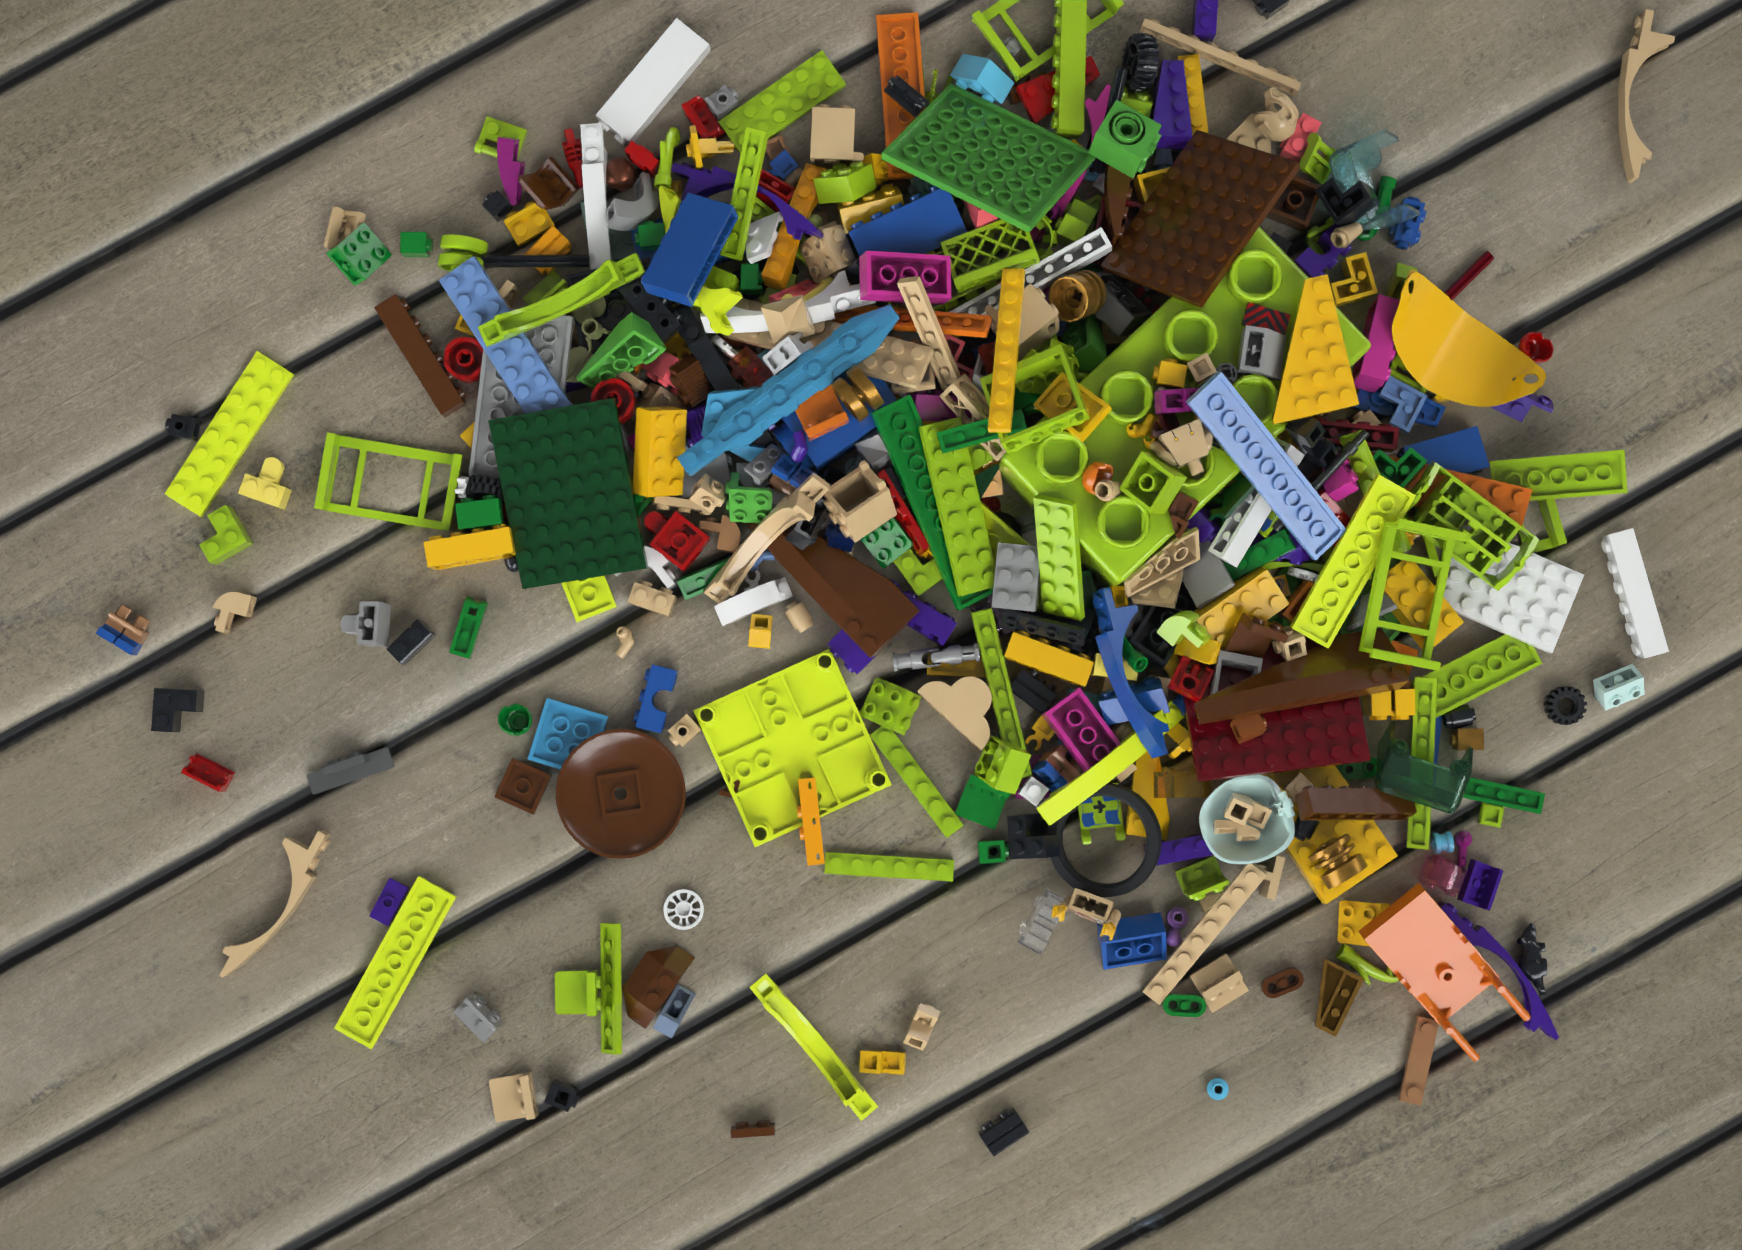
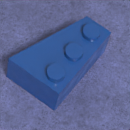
(1148, 693)

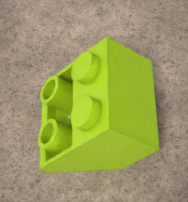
(1002, 765)

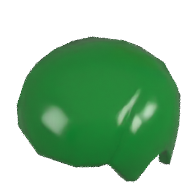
(515, 719)

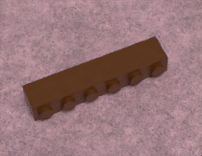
(420, 355)
(1351, 804)

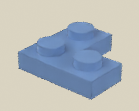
(1408, 402)

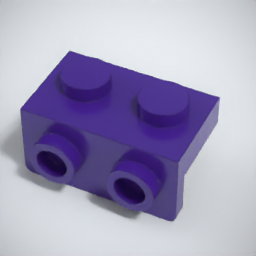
(1480, 885)

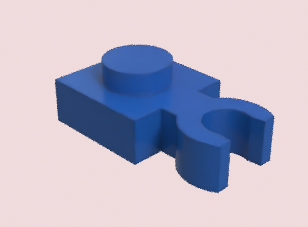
(782, 164)

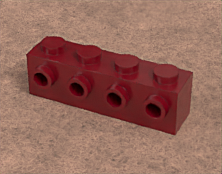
(1380, 437)

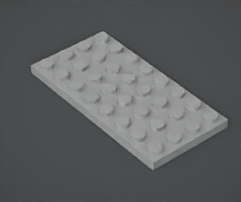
(497, 401)

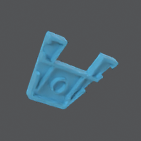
(717, 404)

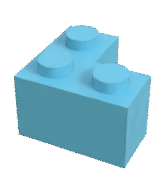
(983, 77)

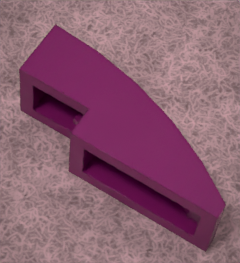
(510, 168)
(1173, 400)

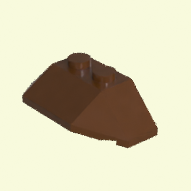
(653, 982)

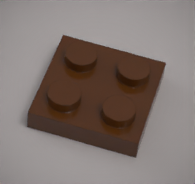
(523, 786)

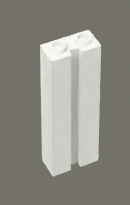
(653, 82)

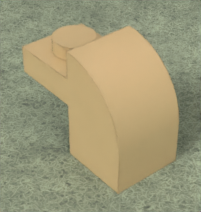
(231, 604)
(1244, 809)
(921, 1026)

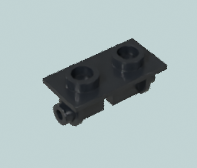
(906, 96)

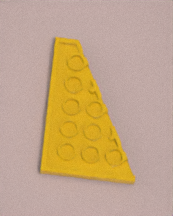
(1317, 364)

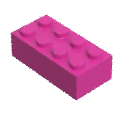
(883, 270)
(1372, 368)
(1081, 729)

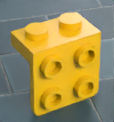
(1353, 917)

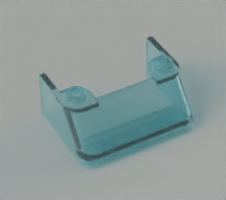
(1354, 163)

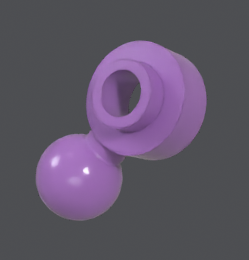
(1173, 936)

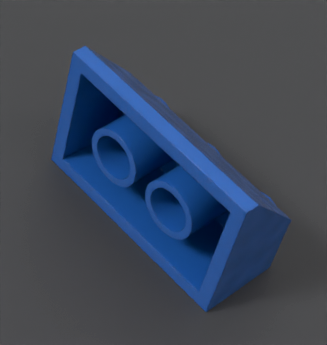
(1134, 942)

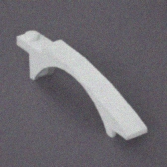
(594, 187)
(833, 299)

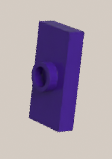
(389, 901)

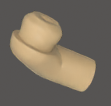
(793, 177)
(626, 641)

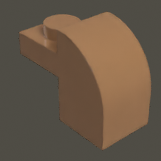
(728, 532)

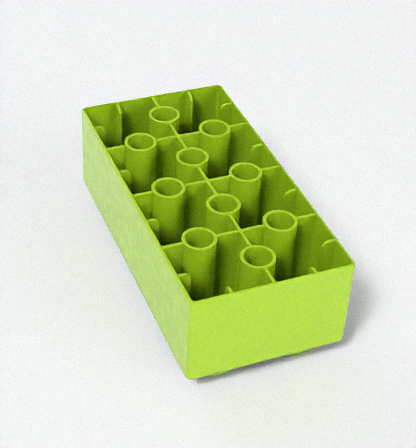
(1119, 532)

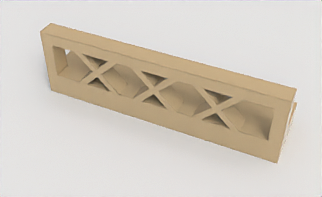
(972, 399)

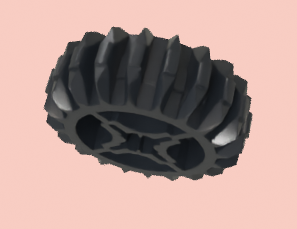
(1141, 61)

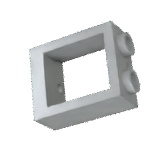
(1235, 661)

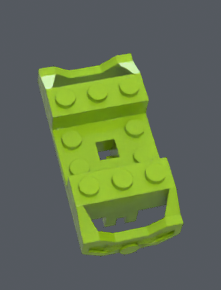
(1491, 528)

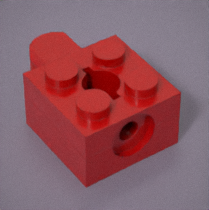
(676, 538)

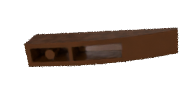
(1115, 196)

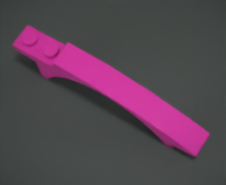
(1097, 113)

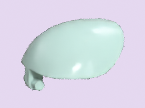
(1273, 838)

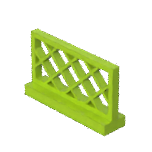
(992, 270)

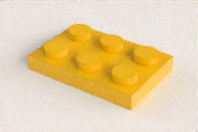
(1060, 399)

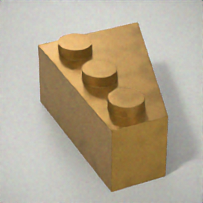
(1336, 996)

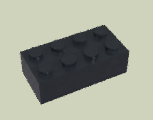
(1145, 635)

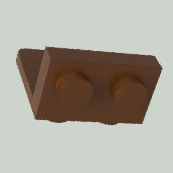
(549, 185)
(1254, 635)

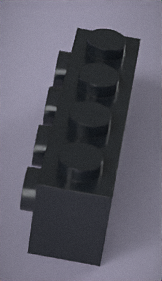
(652, 309)
(804, 532)

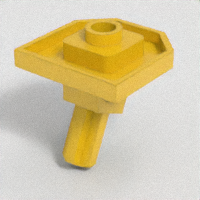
(705, 148)
(1181, 737)

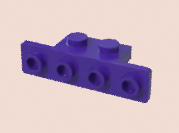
(1519, 408)

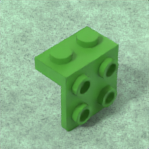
(747, 503)

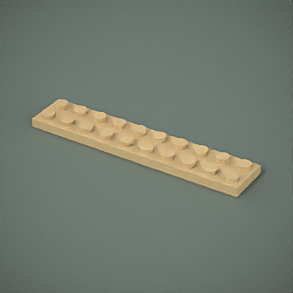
(893, 361)

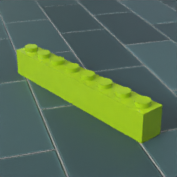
(1070, 68)

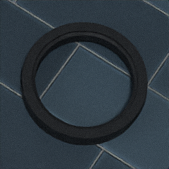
(1150, 860)

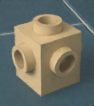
(708, 493)
(1293, 647)

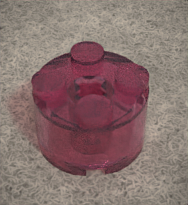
(1442, 874)

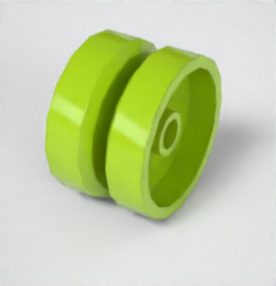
(460, 249)

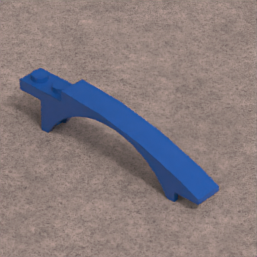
(1113, 626)

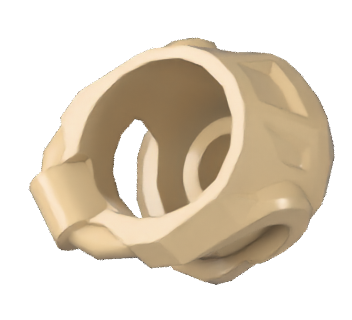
(1273, 123)

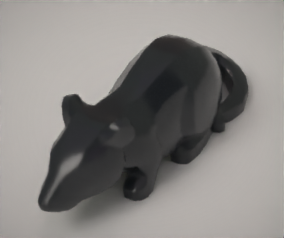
(1531, 961)

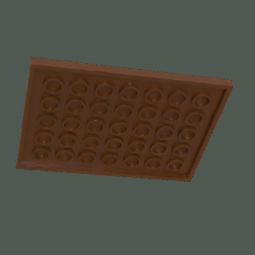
(1200, 217)

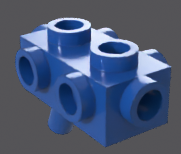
(1407, 232)

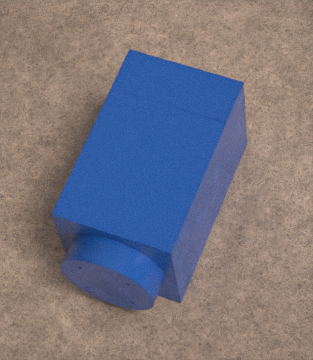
(836, 443)

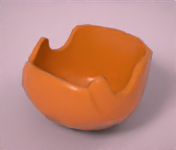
(1094, 473)

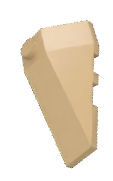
(1167, 560)

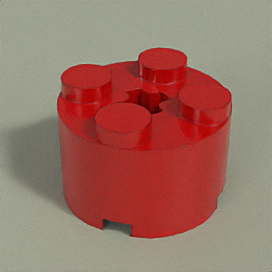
(455, 363)
(617, 388)

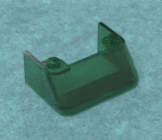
(1419, 779)

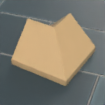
(788, 318)

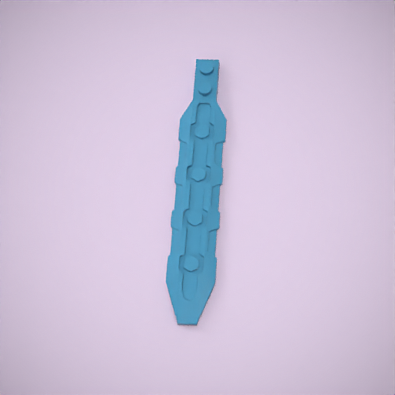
(794, 385)

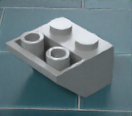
(1261, 352)

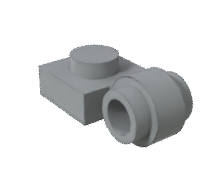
(1012, 46)

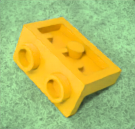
(528, 223)

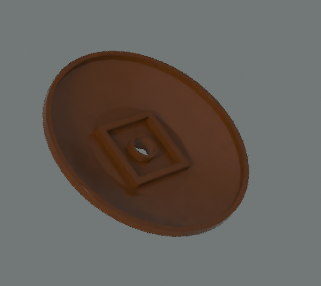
(652, 800)

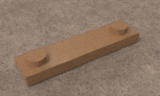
(1418, 1060)

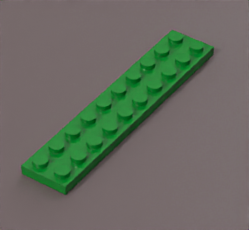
(901, 436)

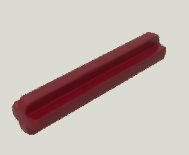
(1469, 275)

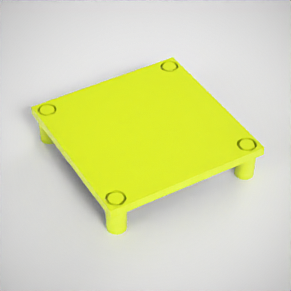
(787, 731)

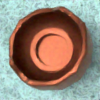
(620, 174)

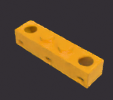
(810, 832)

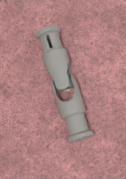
(950, 655)

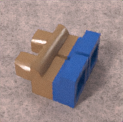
(788, 475)
(124, 633)
(1055, 769)

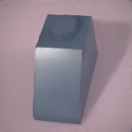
(674, 1011)

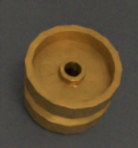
(860, 391)

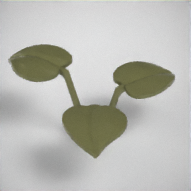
(586, 316)

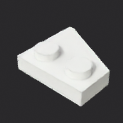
(761, 237)

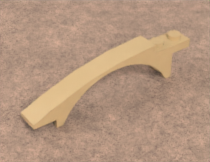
(1642, 46)
(789, 510)
(302, 861)

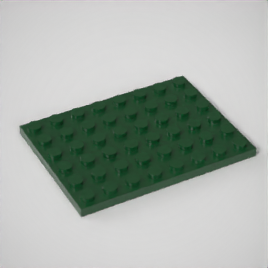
(568, 493)

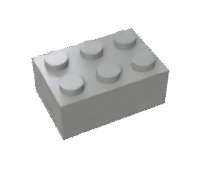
(1016, 577)

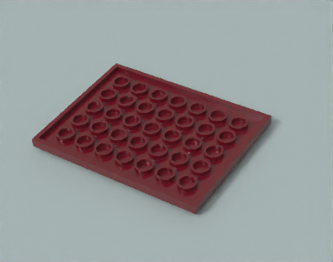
(1293, 740)

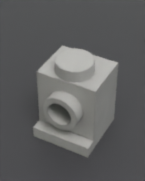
(721, 109)

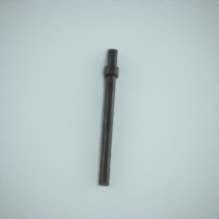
(1350, 448)

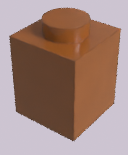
(1248, 727)

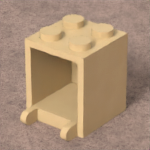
(833, 136)
(1038, 320)
(859, 502)

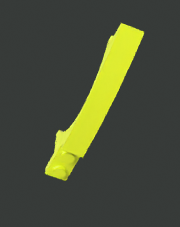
(713, 302)
(1078, 790)
(815, 1046)

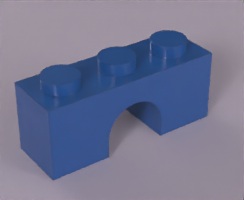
(649, 716)

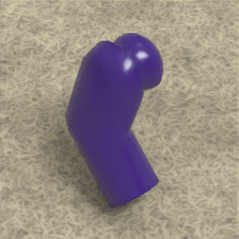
(800, 448)

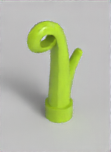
(667, 146)
(1363, 967)

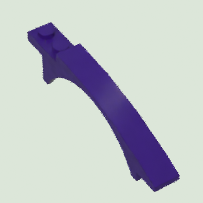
(707, 183)
(1481, 937)

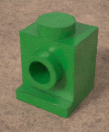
(751, 279)
(986, 857)

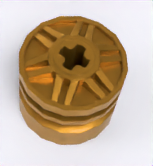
(1078, 295)
(1337, 861)

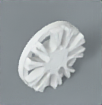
(724, 347)
(1302, 574)
(683, 909)

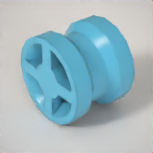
(1442, 842)

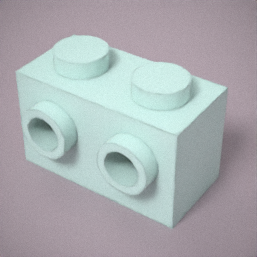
(1619, 687)

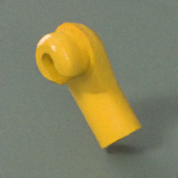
(1141, 429)

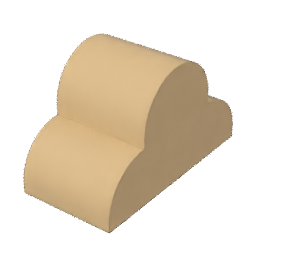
(962, 706)

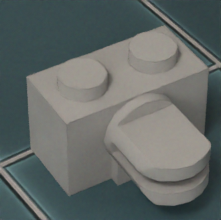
(370, 624)

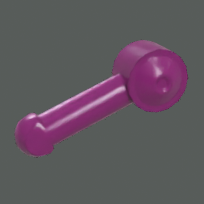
(1463, 840)

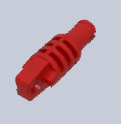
(573, 154)

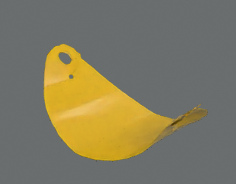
(1456, 352)

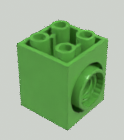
(1125, 139)

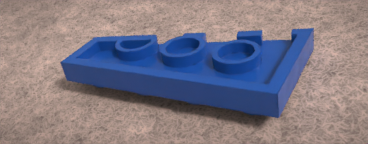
(1429, 414)

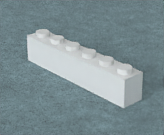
(1246, 520)
(1635, 594)

